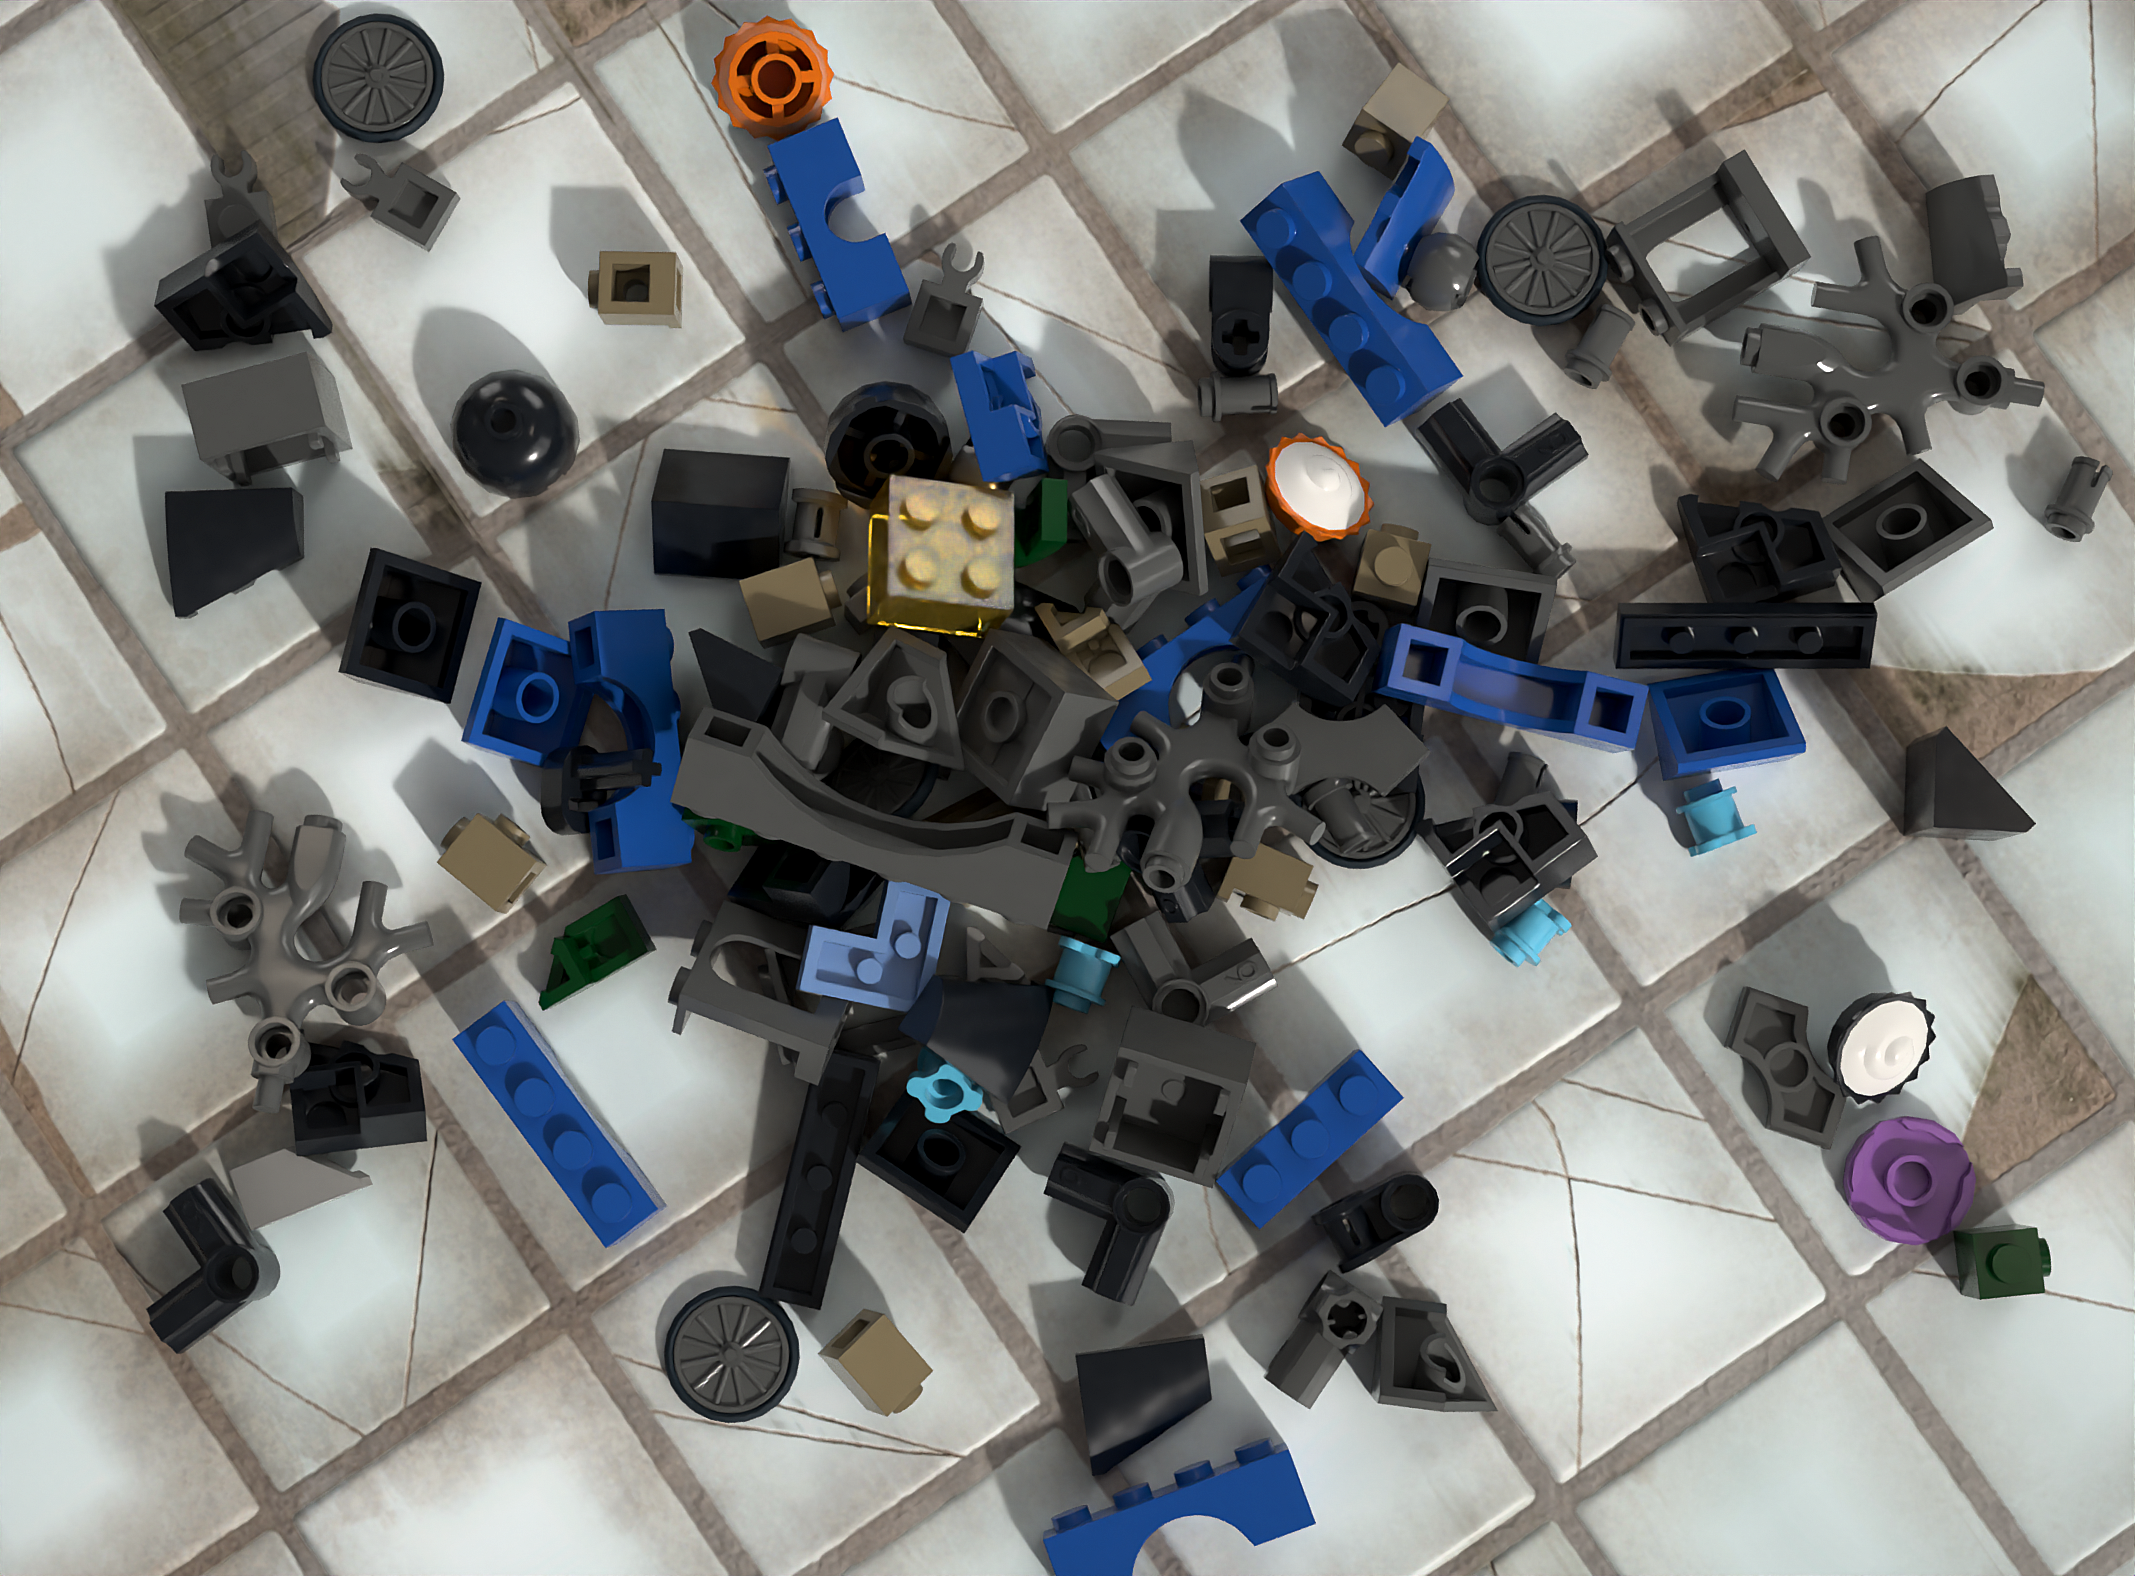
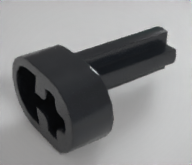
(584, 778)

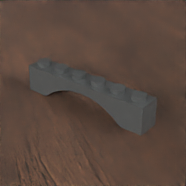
(748, 778)

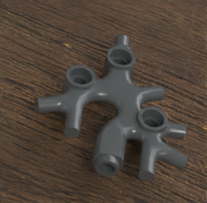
(1902, 388)
(1141, 785)
(276, 973)

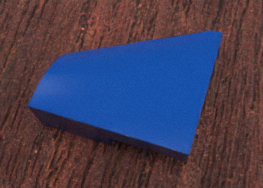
(1404, 217)
(1001, 414)

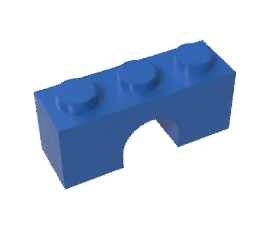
(815, 175)
(1308, 1138)

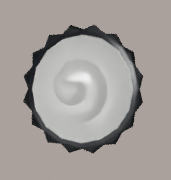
(1880, 1045)

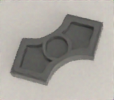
(1368, 749)
(1775, 1043)

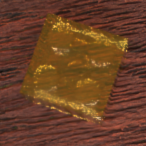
(940, 556)

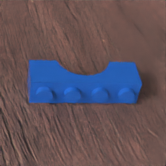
(1308, 245)
(1165, 661)
(628, 665)
(1509, 692)
(557, 1124)
(1254, 1494)

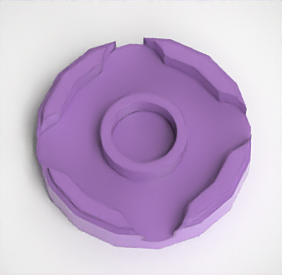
(1909, 1180)

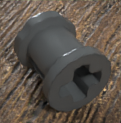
(828, 507)

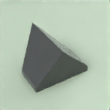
(901, 701)
(1423, 1361)

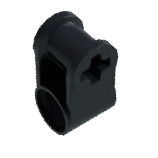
(1240, 307)
(1374, 1220)

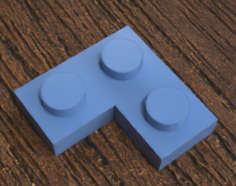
(882, 969)

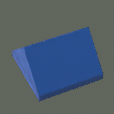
(526, 696)
(1722, 722)

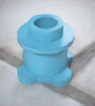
(1713, 817)
(1529, 933)
(1081, 975)
(942, 1088)

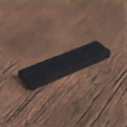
(1745, 635)
(819, 1180)

